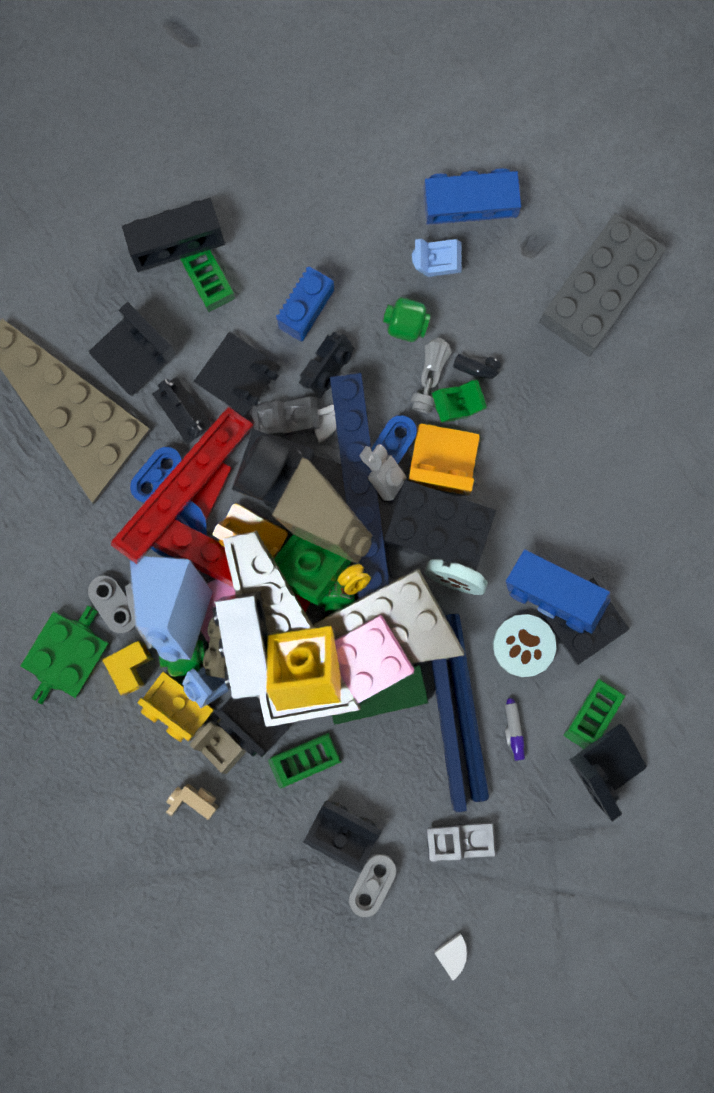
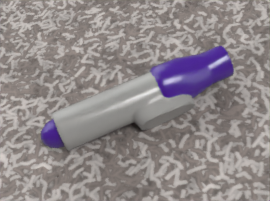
(513, 731)

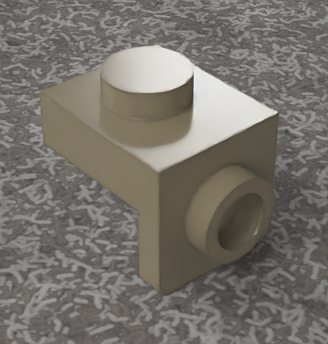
(218, 746)

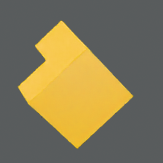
(123, 667)

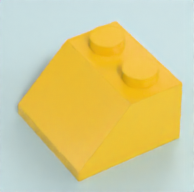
(303, 669)

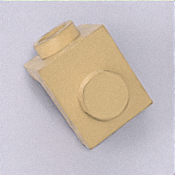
(200, 800)

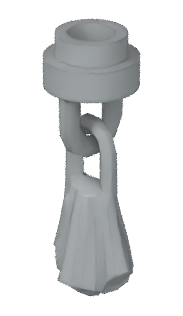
(436, 355)

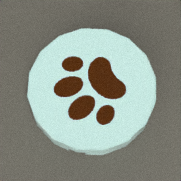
(456, 577)
(524, 645)

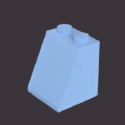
(169, 604)

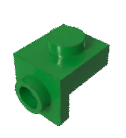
(459, 401)

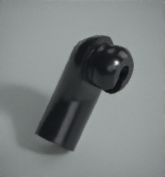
(477, 369)

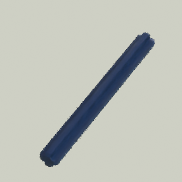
(467, 717)

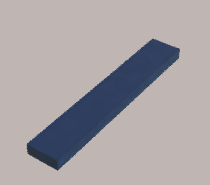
(449, 735)

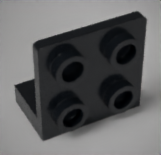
(132, 351)
(608, 766)

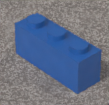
(471, 196)
(557, 592)

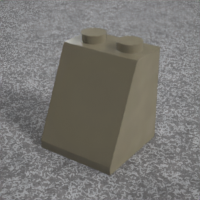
(320, 515)

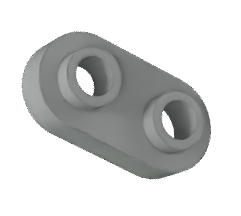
(111, 604)
(372, 884)

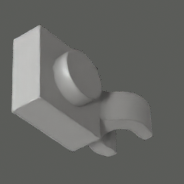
(385, 473)

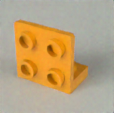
(444, 459)

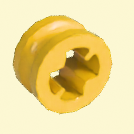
(354, 579)

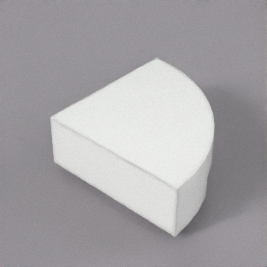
(326, 423)
(453, 955)

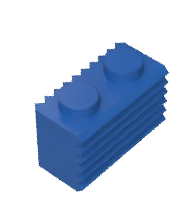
(305, 303)

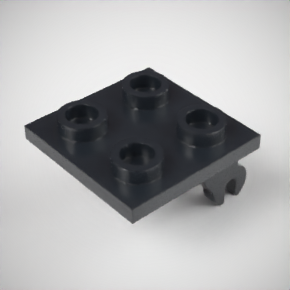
(237, 374)

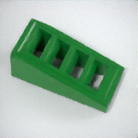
(219, 298)
(578, 736)
(278, 770)

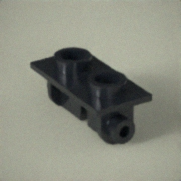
(335, 352)
(181, 409)

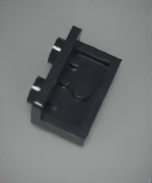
(247, 720)
(342, 835)

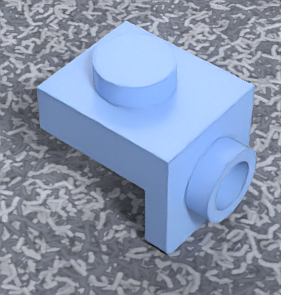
(437, 257)
(202, 687)

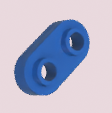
(397, 446)
(153, 472)

